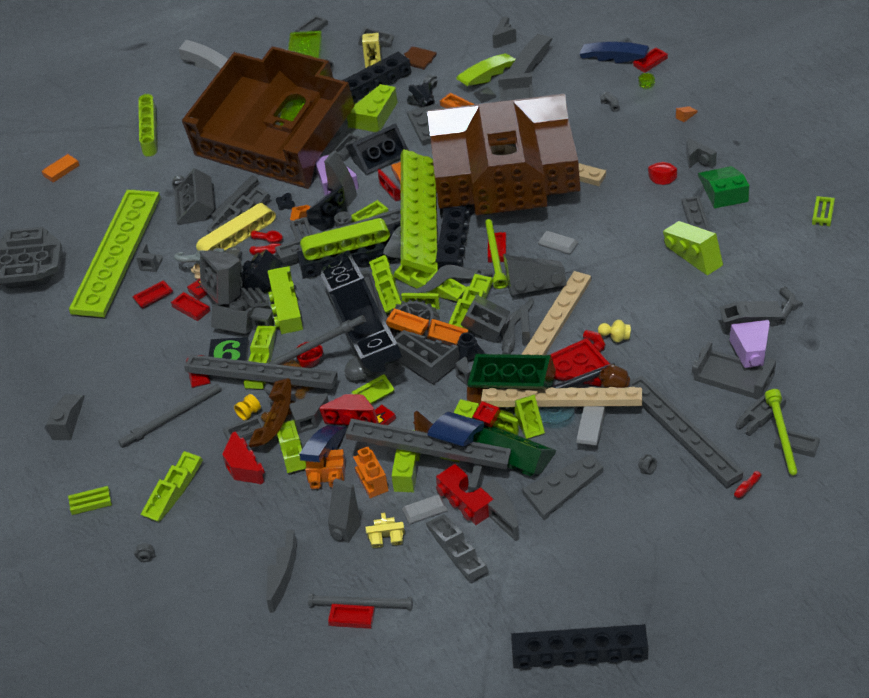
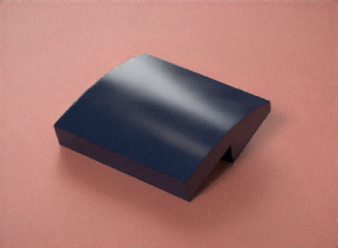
(455, 428)

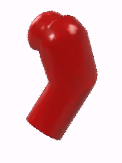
(596, 338)

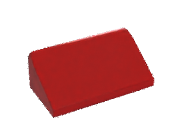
(389, 185)

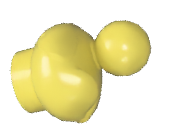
(618, 330)

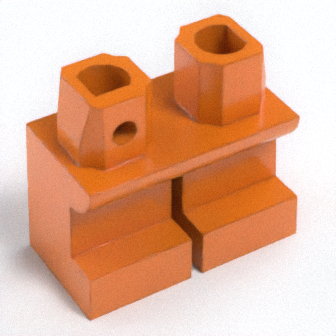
(326, 471)
(370, 473)

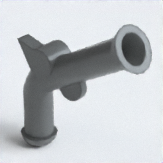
(791, 304)

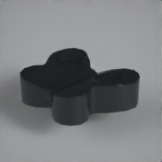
(285, 202)

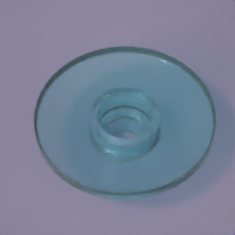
(556, 415)

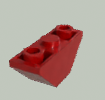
(346, 408)
(241, 462)

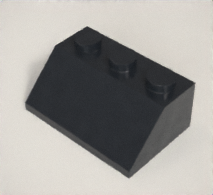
(378, 149)

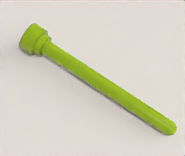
(499, 279)
(774, 398)

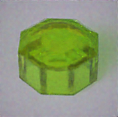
(646, 80)

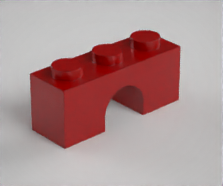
(453, 484)

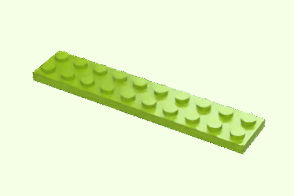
(418, 212)
(114, 254)

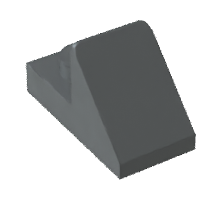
(504, 33)
(700, 153)

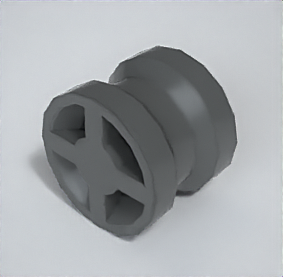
(342, 219)

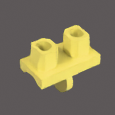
(385, 528)

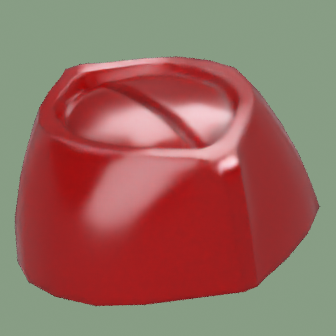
(662, 173)
(310, 358)

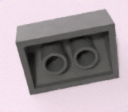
(194, 198)

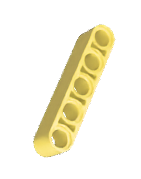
(237, 229)

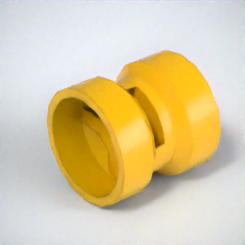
(247, 407)

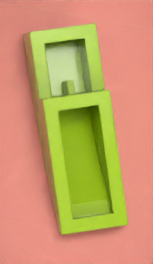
(290, 447)

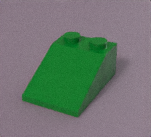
(725, 186)

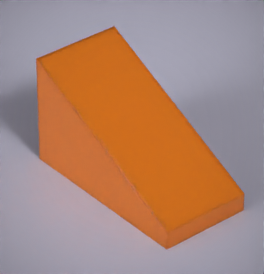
(685, 113)
(299, 212)

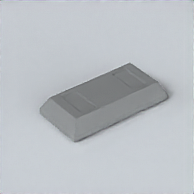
(558, 242)
(424, 509)

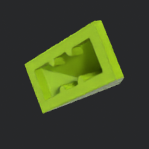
(432, 298)
(529, 416)
(507, 422)

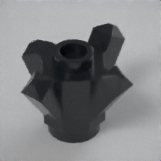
(421, 94)
(468, 346)

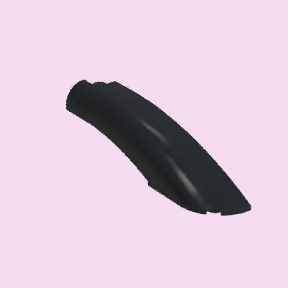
(352, 299)

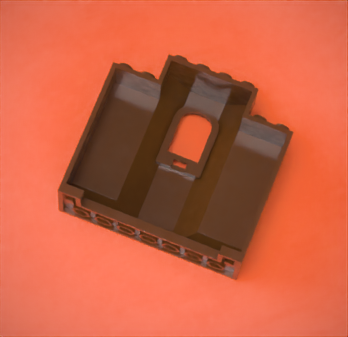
(240, 109)
(502, 183)

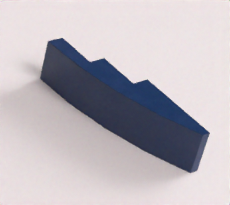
(618, 51)
(322, 443)

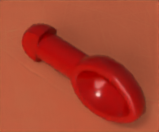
(271, 236)
(271, 248)
(745, 486)

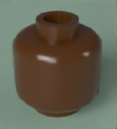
(614, 377)

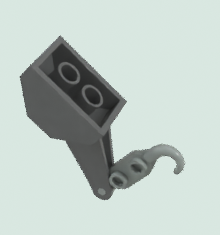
(218, 272)

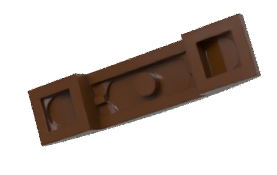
(281, 396)

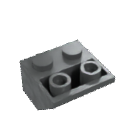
(485, 318)

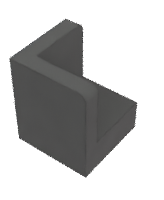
(148, 261)

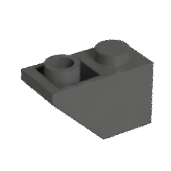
(307, 412)

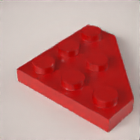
(578, 360)

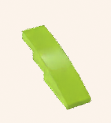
(485, 69)
(416, 278)
(385, 283)
(479, 286)
(261, 351)
(172, 487)

